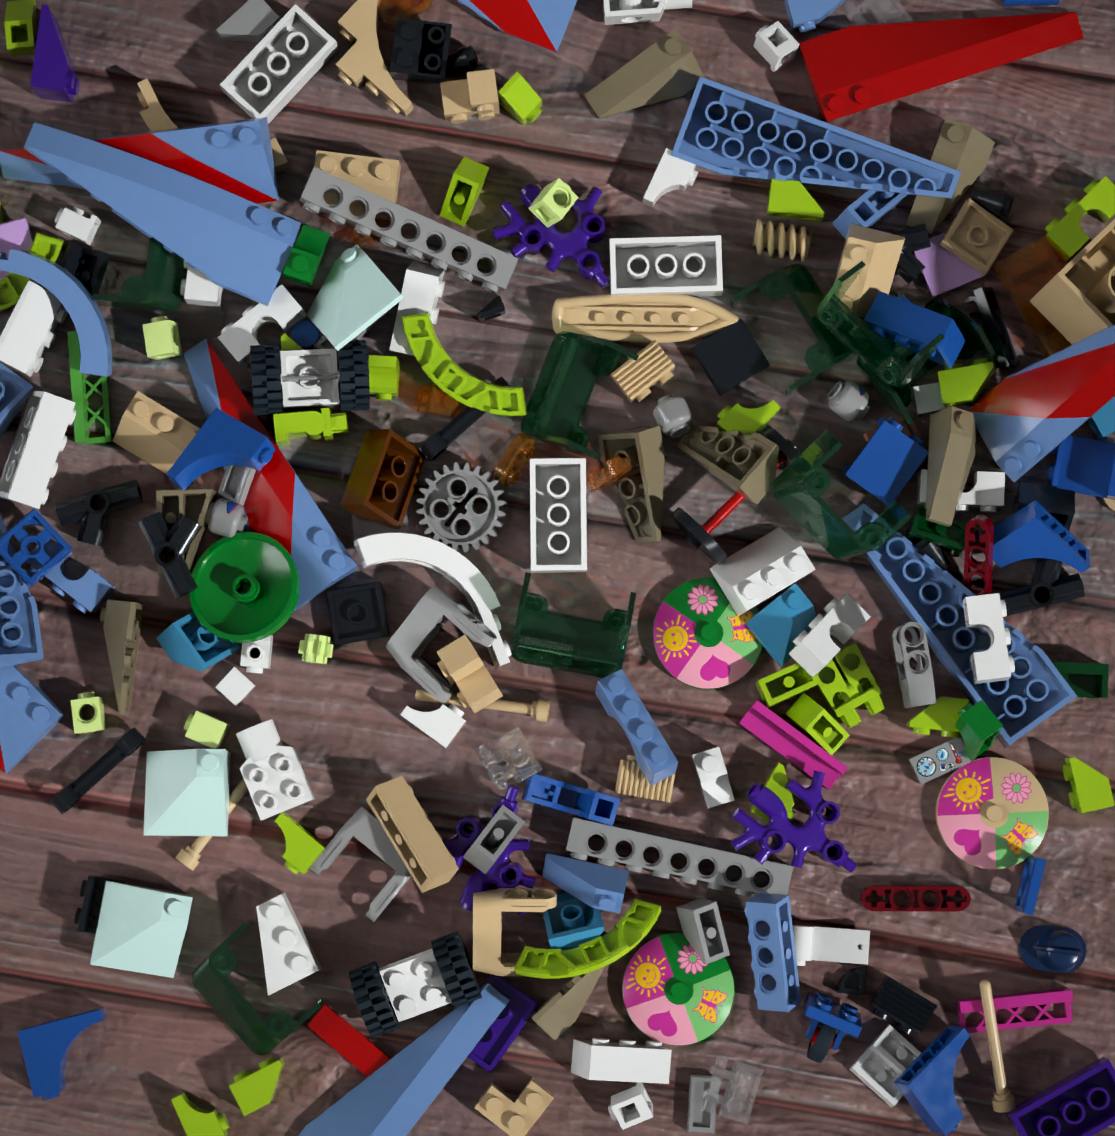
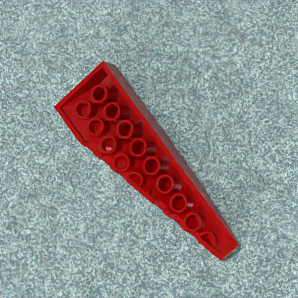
(893, 60)

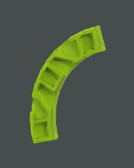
(14, 284)
(452, 378)
(594, 953)

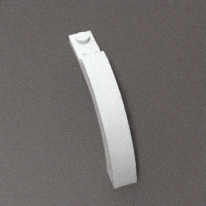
(449, 563)

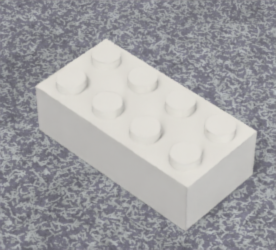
(279, 65)
(666, 266)
(36, 449)
(558, 515)

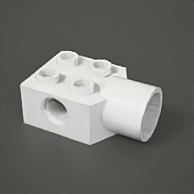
(639, 10)
(272, 771)

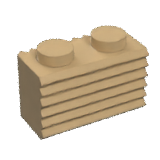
(639, 376)
(634, 783)

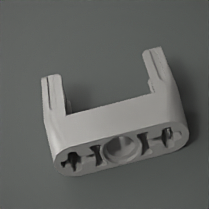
(422, 627)
(915, 685)
(367, 830)

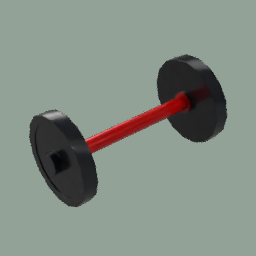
(699, 535)

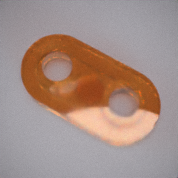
(406, 8)
(514, 459)
(605, 476)

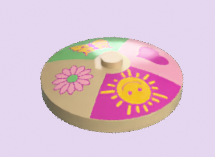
(992, 813)

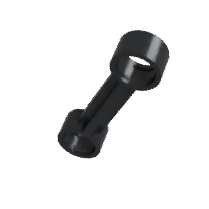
(442, 439)
(74, 792)

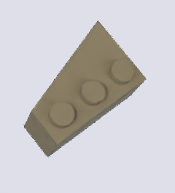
(192, 504)

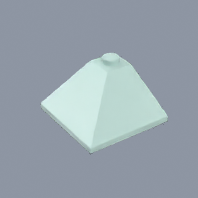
(352, 298)
(187, 793)
(140, 929)

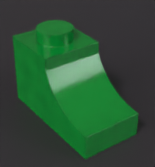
(306, 256)
(978, 728)

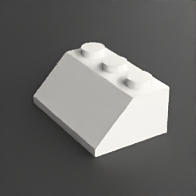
(31, 329)
(761, 570)

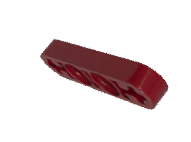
(974, 567)
(915, 894)

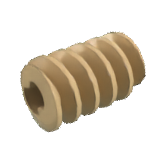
(781, 240)

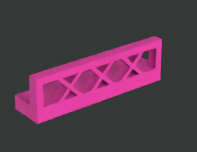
(791, 743)
(1019, 1000)

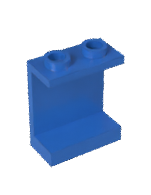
(886, 461)
(1084, 467)

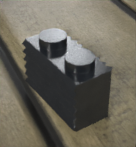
(903, 1005)

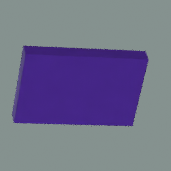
(506, 1026)

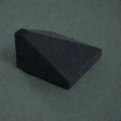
(492, 310)

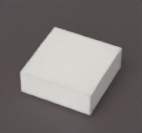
(928, 398)
(235, 686)

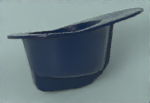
(1052, 949)

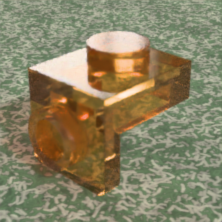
(435, 401)

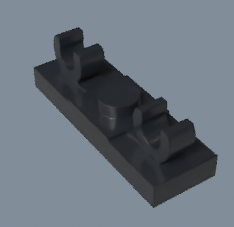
(994, 326)

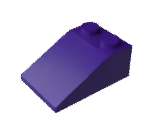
(52, 68)

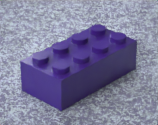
(1072, 1106)

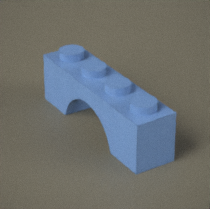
(649, 746)

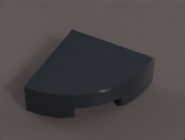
(853, 981)

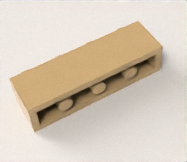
(412, 834)

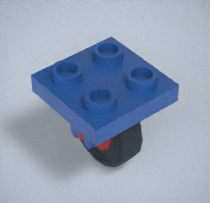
(825, 1021)

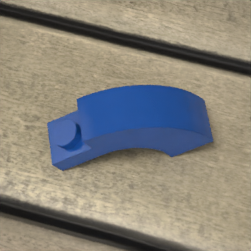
(571, 799)

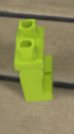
(309, 424)
(852, 692)

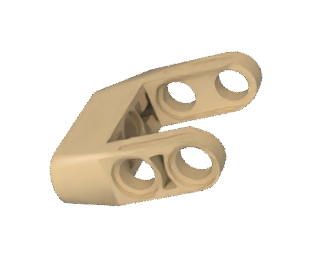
(488, 925)

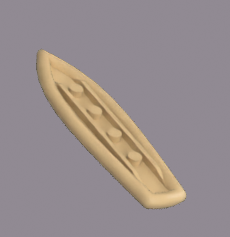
(640, 317)

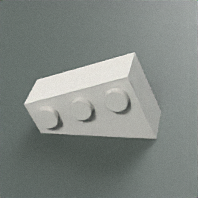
(420, 295)
(284, 945)
(621, 1061)

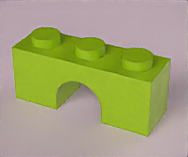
(1066, 234)

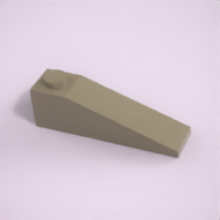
(653, 76)
(960, 149)
(735, 458)
(949, 461)
(643, 484)
(122, 636)
(565, 1004)

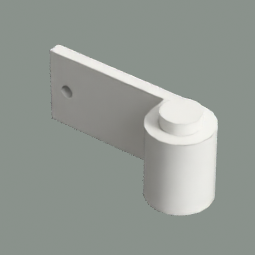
(831, 944)

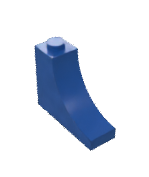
(219, 444)
(1037, 534)
(47, 1048)
(929, 1082)

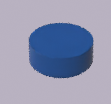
(305, 334)

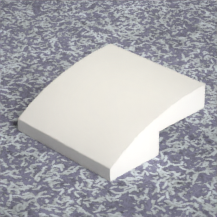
(884, 1062)

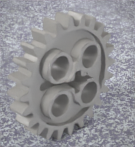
(442, 490)

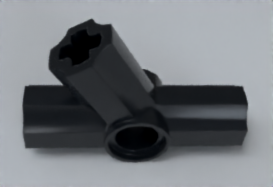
(915, 239)
(94, 521)
(178, 538)
(1045, 577)

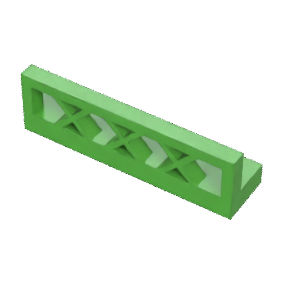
(81, 397)

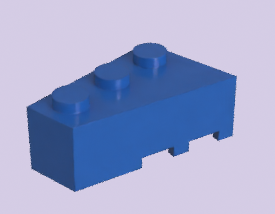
(915, 327)

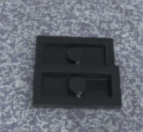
(730, 357)

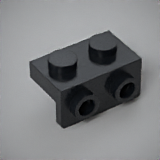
(86, 265)
(92, 891)

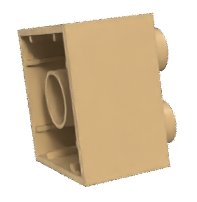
(1083, 293)

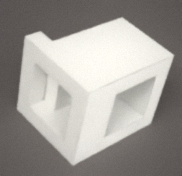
(776, 45)
(77, 225)
(263, 661)
(627, 1114)

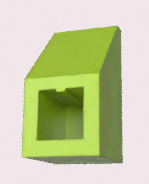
(21, 27)
(965, 383)
(938, 716)
(1089, 787)
(257, 1088)

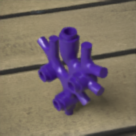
(562, 245)
(802, 838)
(500, 869)

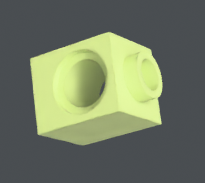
(545, 207)
(162, 338)
(97, 723)
(206, 729)

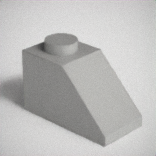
(249, 22)
(494, 839)
(704, 929)

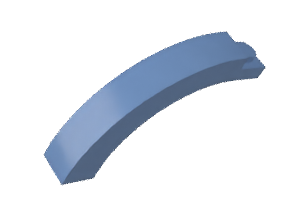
(83, 310)

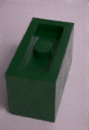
(949, 537)
(1085, 679)

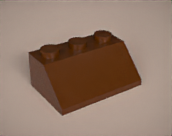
(383, 478)

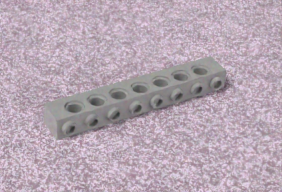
(501, 263)
(581, 830)

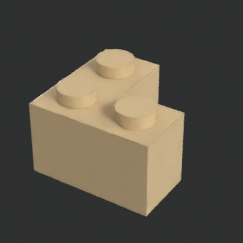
(471, 97)
(465, 668)
(517, 1114)

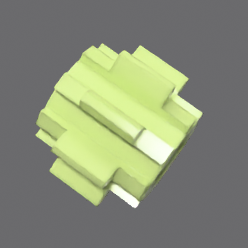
(315, 648)

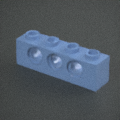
(781, 964)

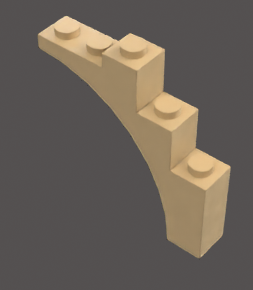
(364, 60)

